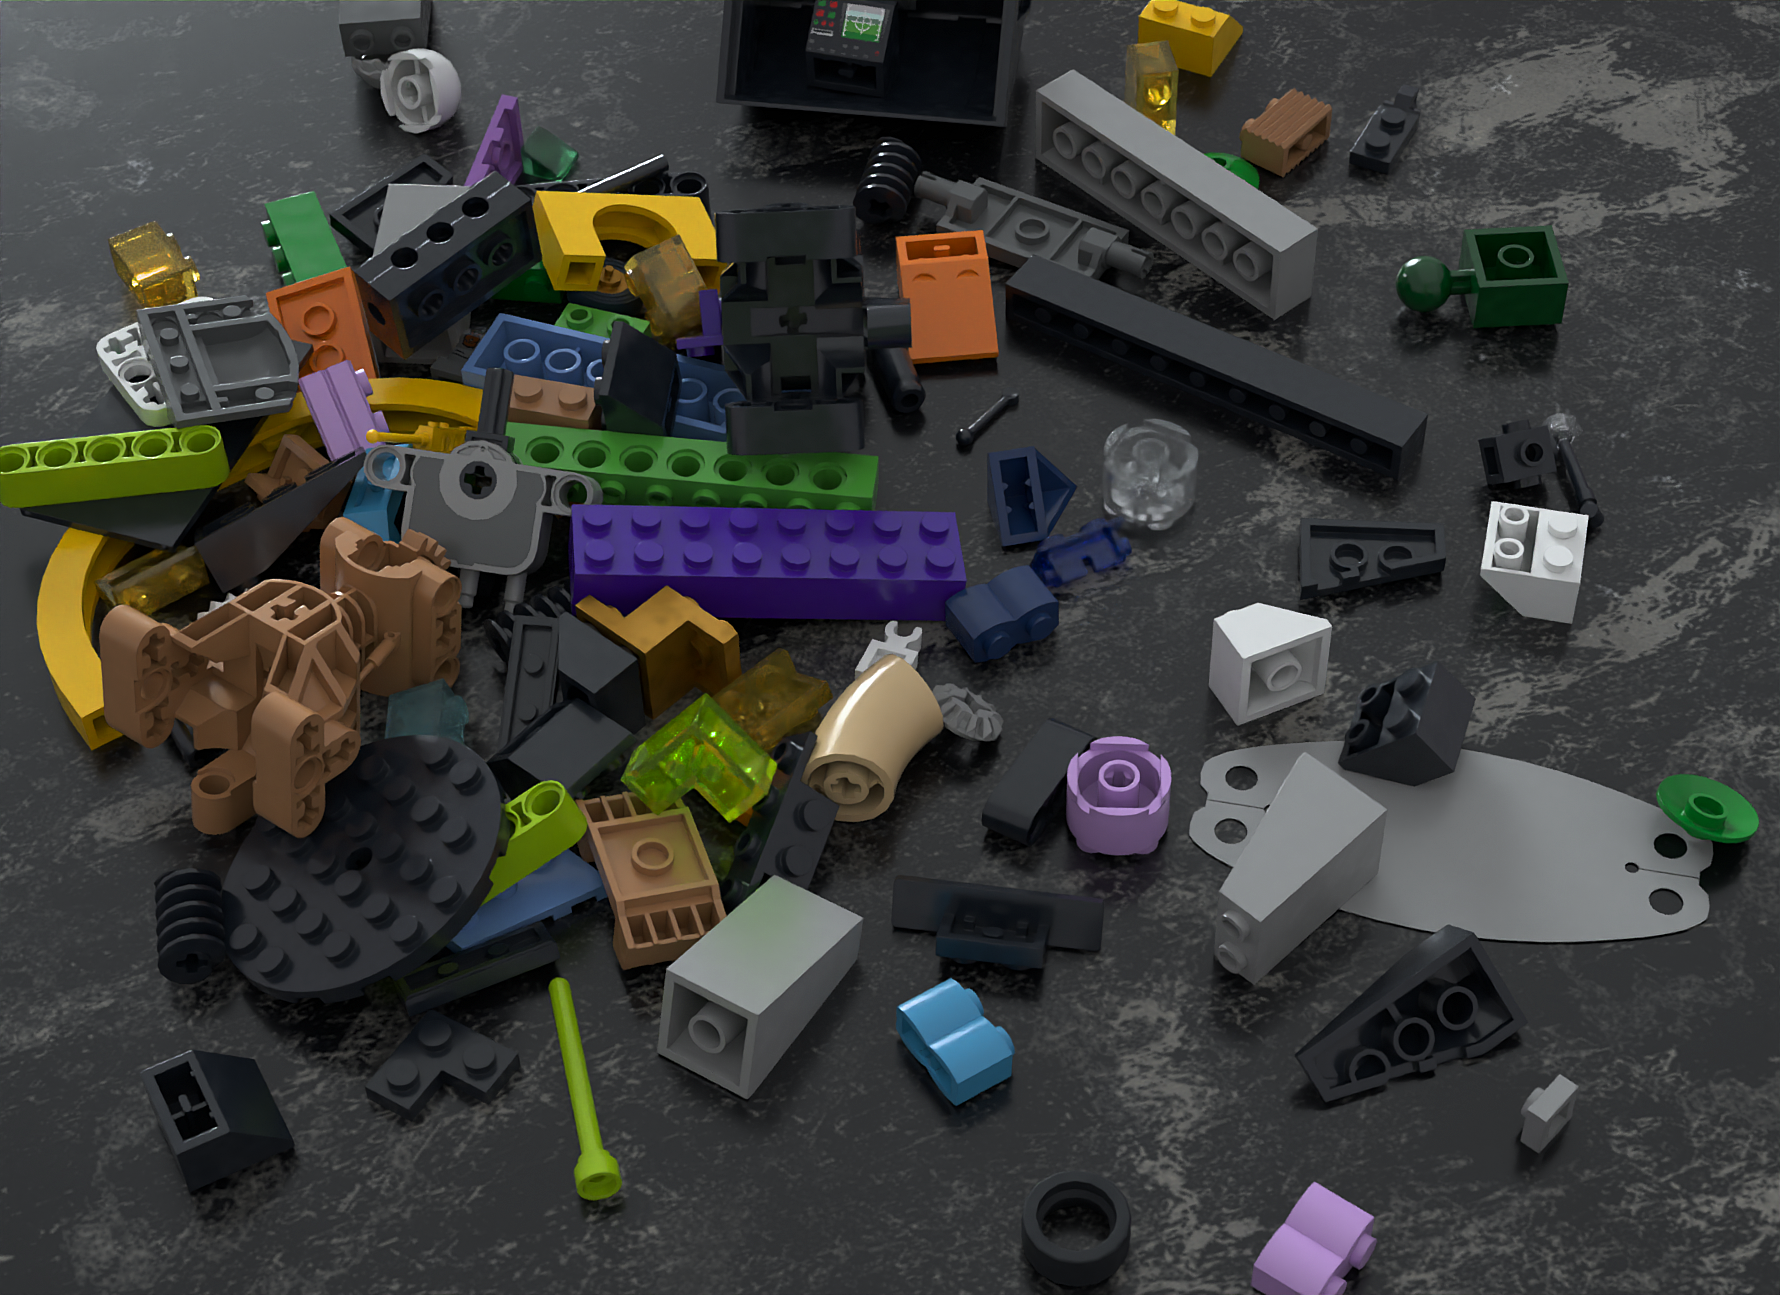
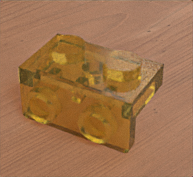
(154, 579)
(772, 699)

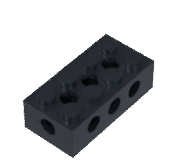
(449, 264)

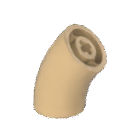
(872, 738)

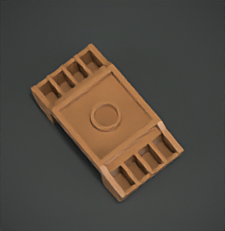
(652, 876)

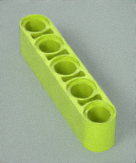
(112, 466)
(541, 827)

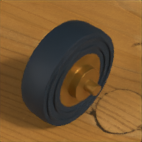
(611, 293)

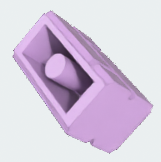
(341, 408)

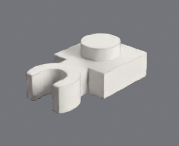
(903, 647)

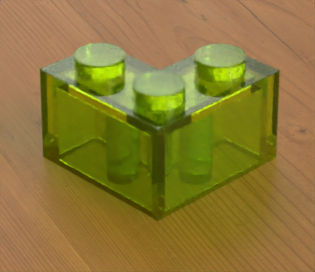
(703, 752)

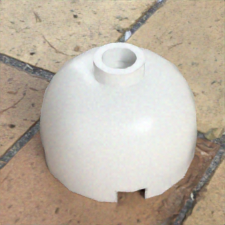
(420, 89)

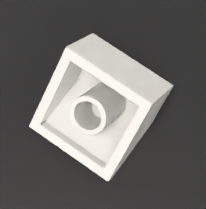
(1267, 660)

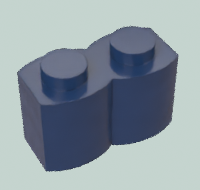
(1002, 614)

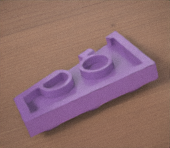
(501, 144)

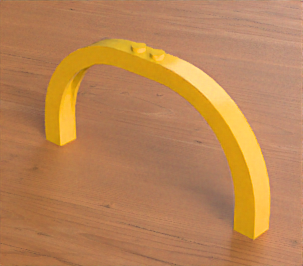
(68, 587)

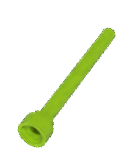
(596, 1170)

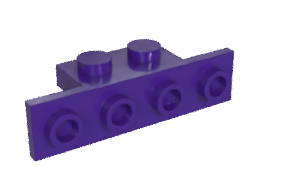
(711, 325)

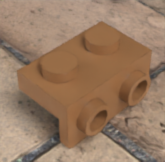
(291, 464)

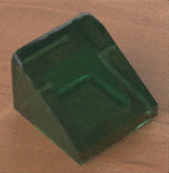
(547, 155)

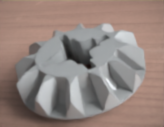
(967, 713)

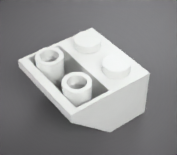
(1535, 559)

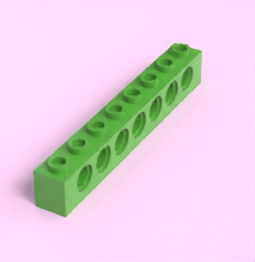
(697, 472)

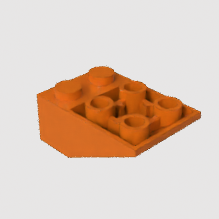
(948, 296)

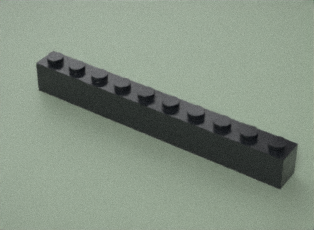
(1217, 366)

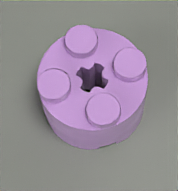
(1118, 797)

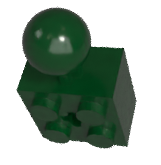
(1504, 273)

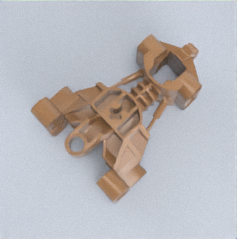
(285, 673)

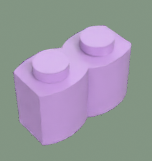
(1315, 1247)

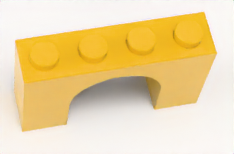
(576, 222)

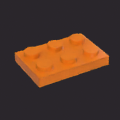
(329, 317)

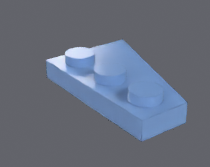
(540, 894)

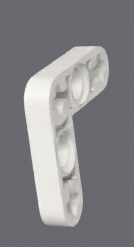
(123, 360)

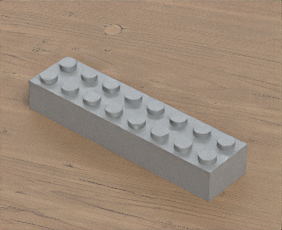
(1176, 194)

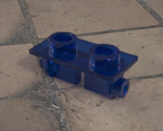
(1063, 555)

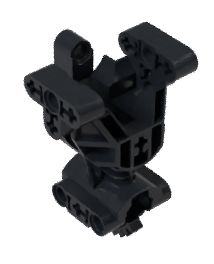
(798, 323)

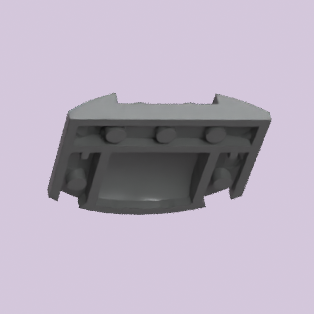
(219, 360)

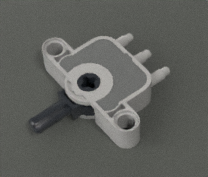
(484, 528)

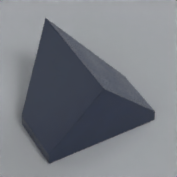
(1025, 494)

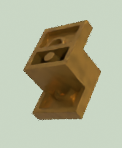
(674, 643)

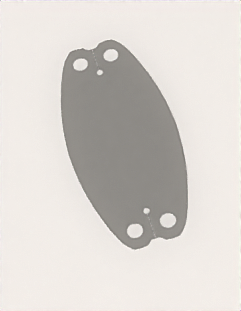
(1489, 848)

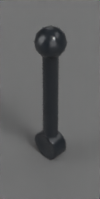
(1009, 396)

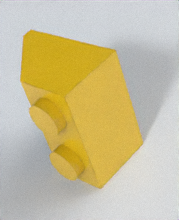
(1194, 33)

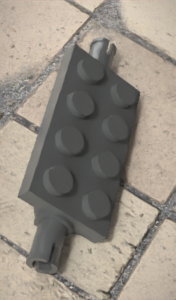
(1025, 225)

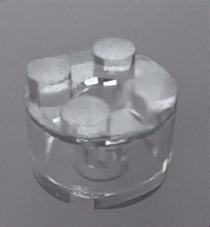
(1149, 473)

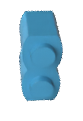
(955, 1041)

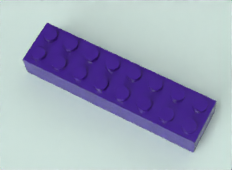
(768, 560)

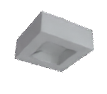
(1547, 1112)

